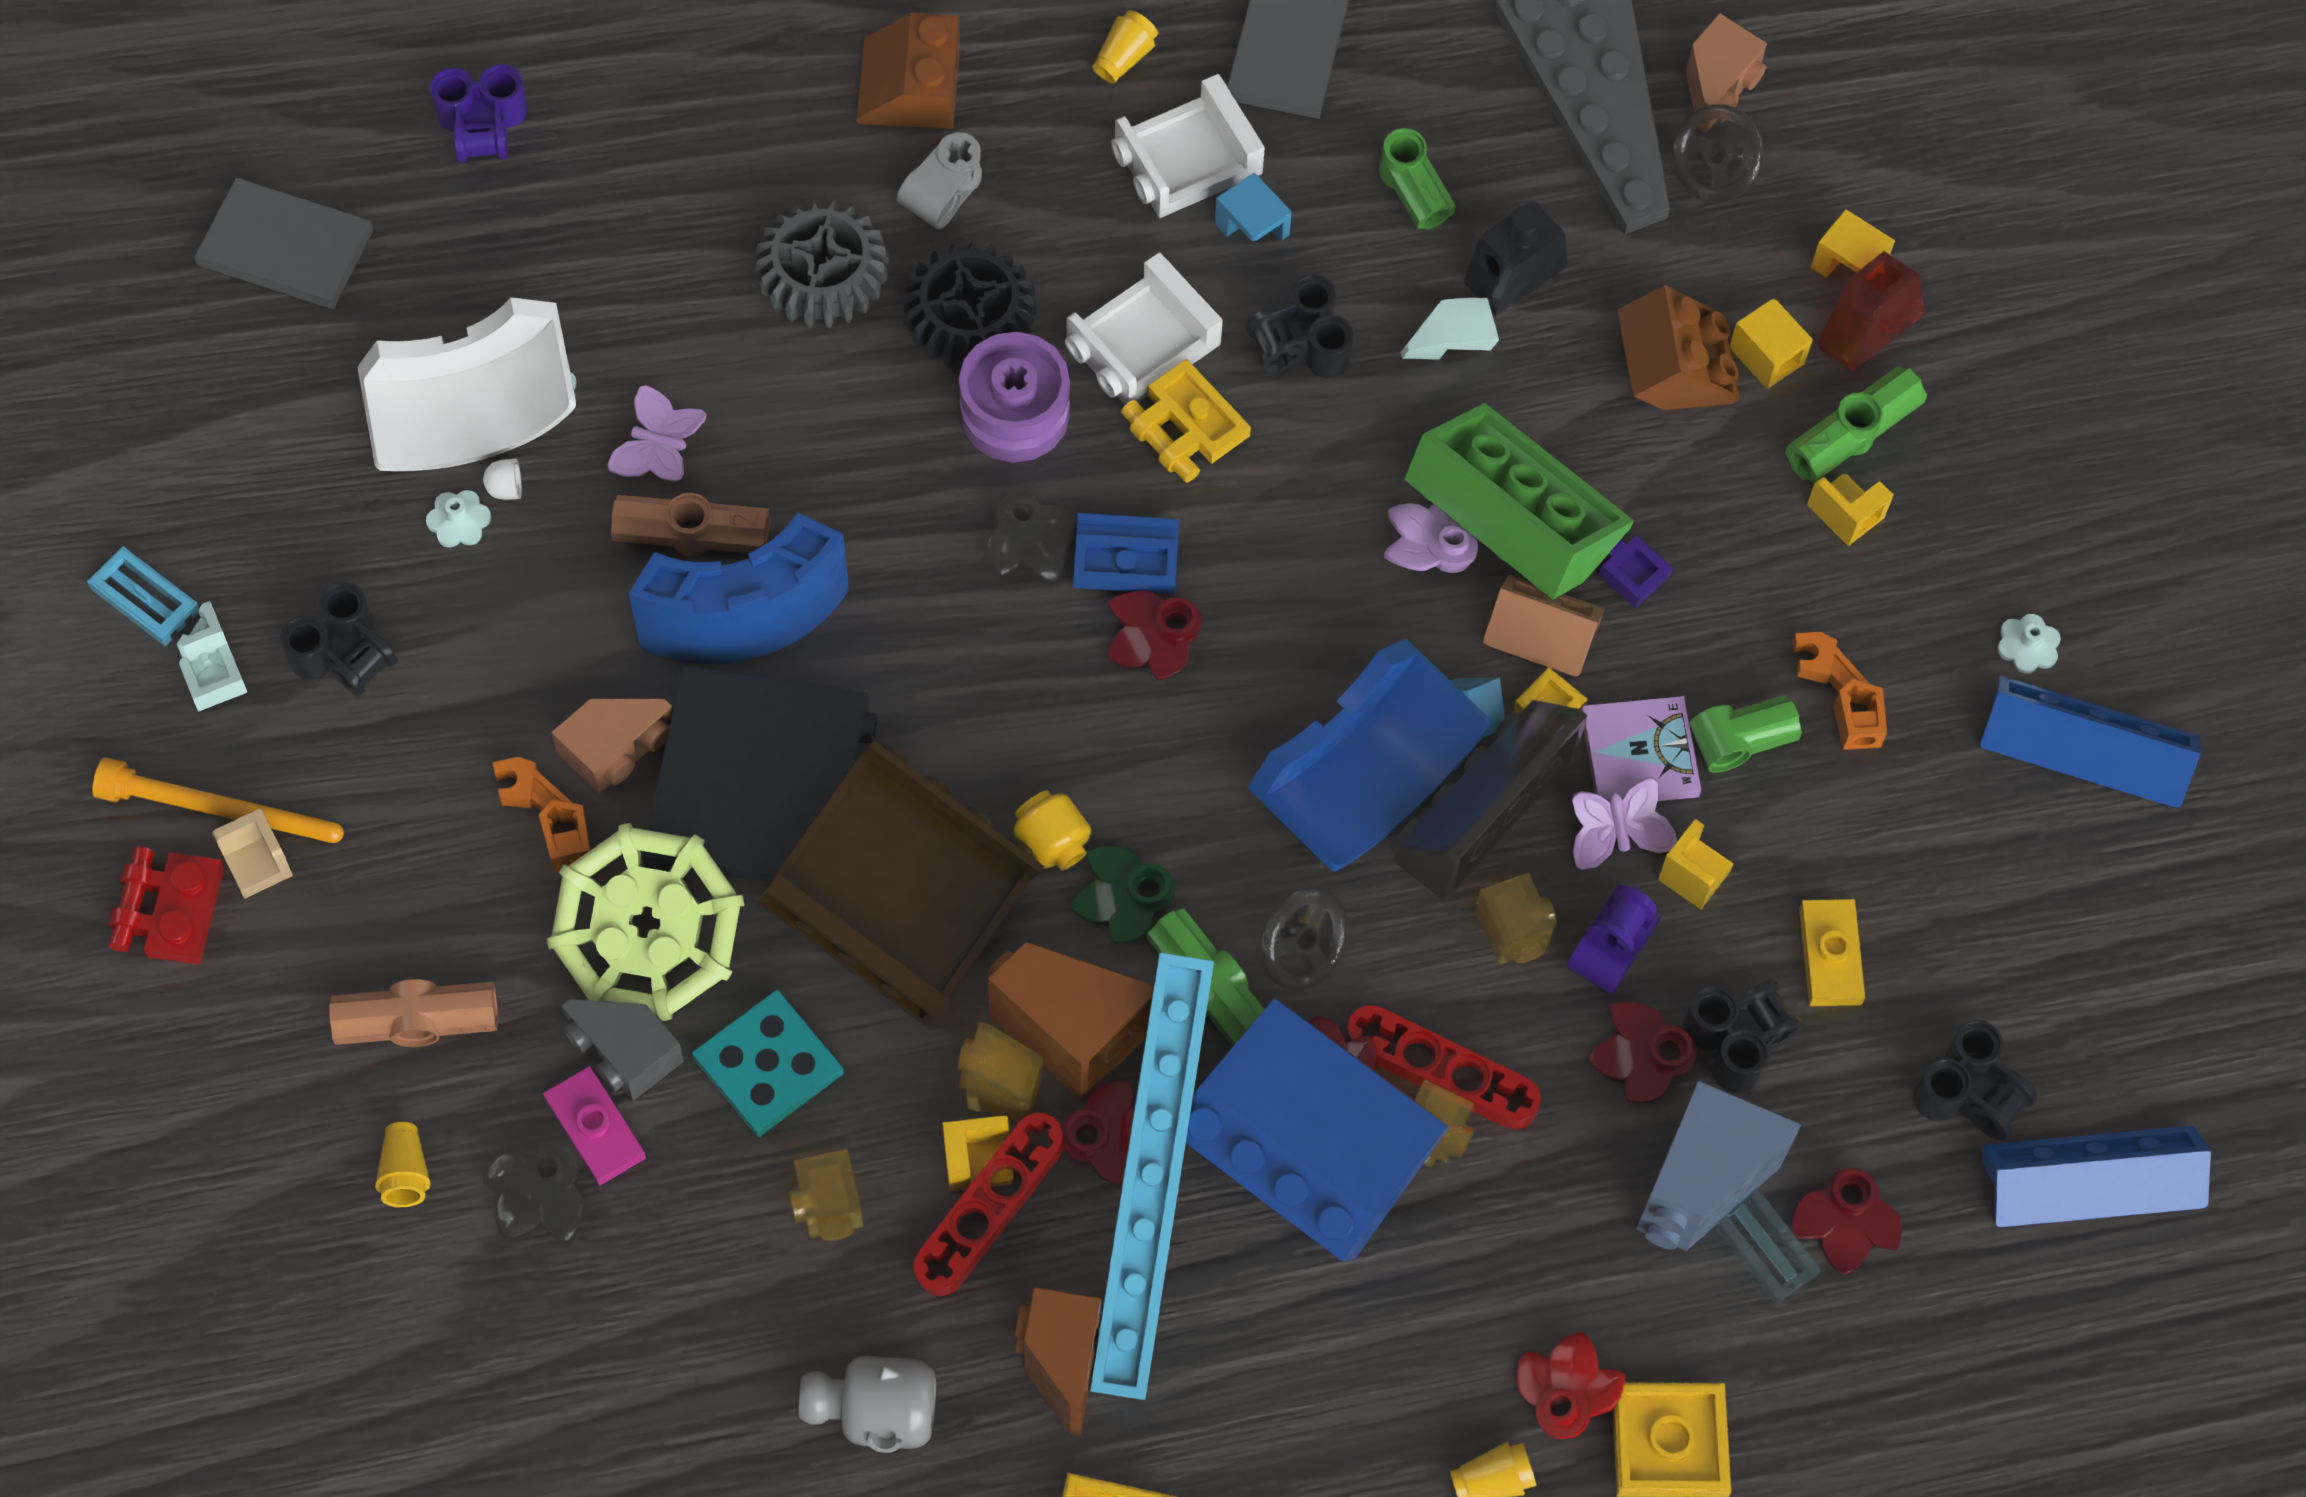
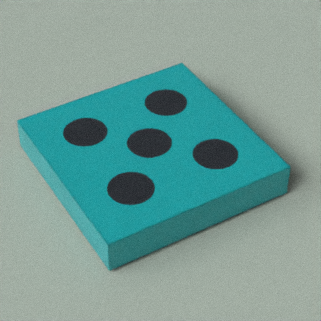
(767, 1063)

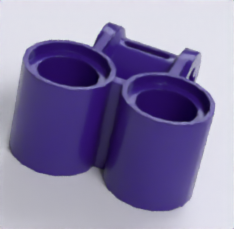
(479, 114)
(1615, 938)

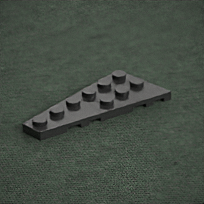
(1597, 87)

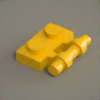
(1196, 411)

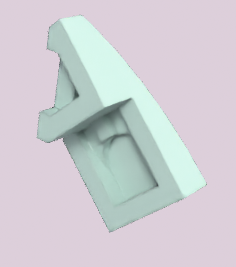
(1454, 325)
(209, 662)

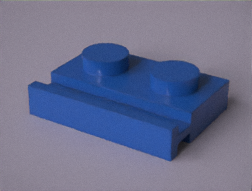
(1126, 553)

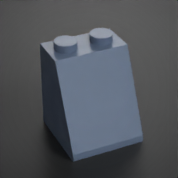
(1713, 1164)

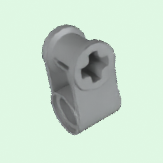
(943, 180)

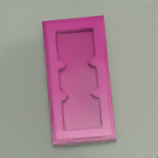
(594, 1126)

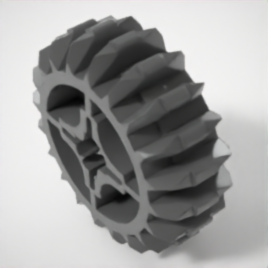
(802, 244)

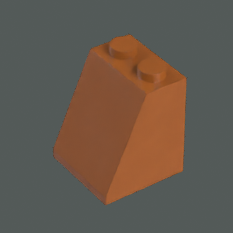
(1069, 1013)

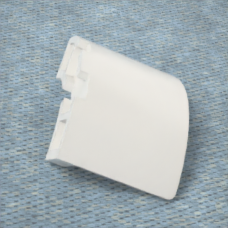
(467, 397)

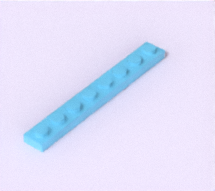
(1151, 1176)

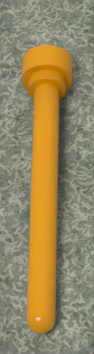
(117, 781)

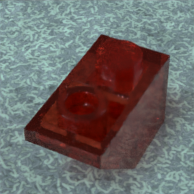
(1872, 311)

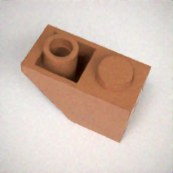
(1723, 64)
(611, 736)

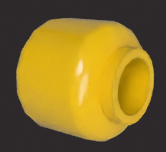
(1052, 830)

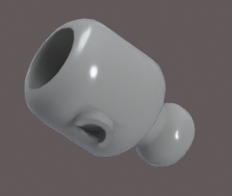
(880, 1402)

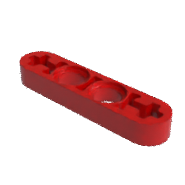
(1447, 1058)
(996, 1208)

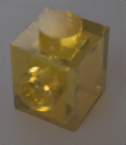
(1516, 919)
(1452, 1111)
(826, 1196)

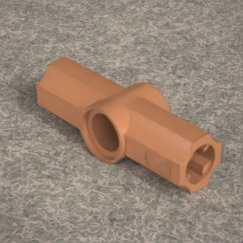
(660, 523)
(413, 1013)

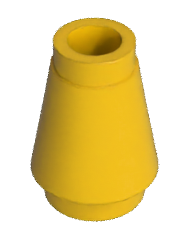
(1125, 45)
(402, 1167)
(1496, 1473)

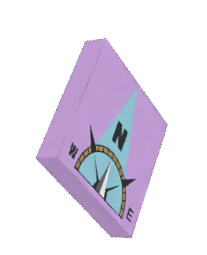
(1639, 742)

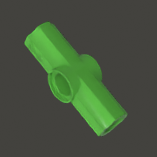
(1837, 440)
(1229, 1000)

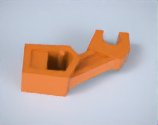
(1830, 665)
(536, 790)

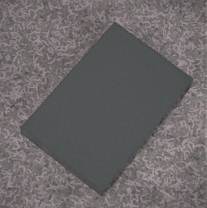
(1287, 54)
(284, 243)

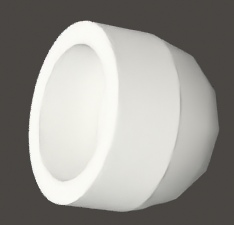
(503, 479)

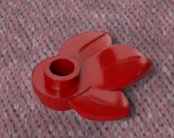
(1572, 1378)

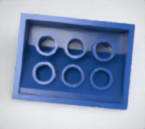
(1311, 1130)

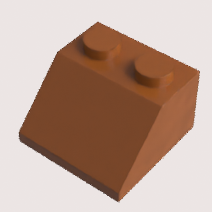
(911, 73)
(1059, 1349)

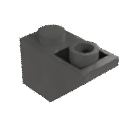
(626, 1040)

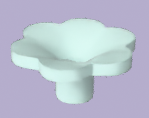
(458, 518)
(2029, 643)

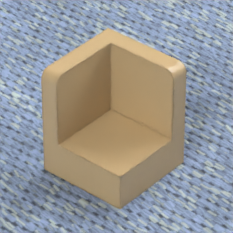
(252, 853)

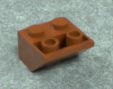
(1678, 351)

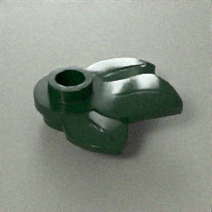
(1116, 894)

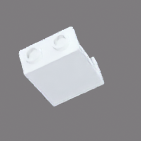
(1189, 150)
(1144, 332)

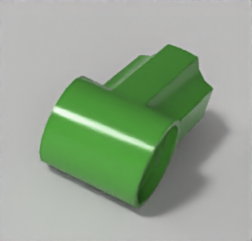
(1415, 181)
(1732, 736)

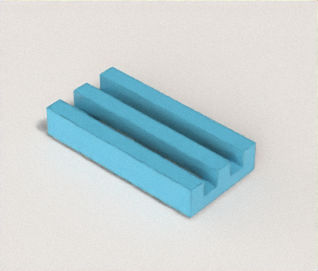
(172, 620)

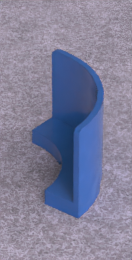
(742, 607)
(1375, 760)

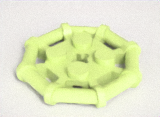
(671, 903)

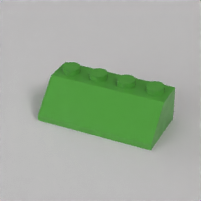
(1517, 499)

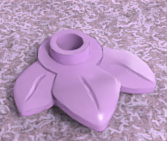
(1429, 540)

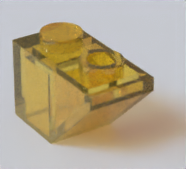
(999, 1074)

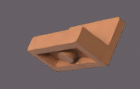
(1541, 628)

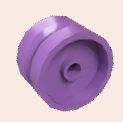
(1014, 397)

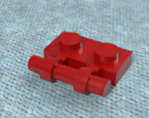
(182, 909)

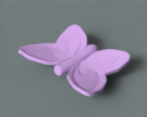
(660, 440)
(1619, 818)

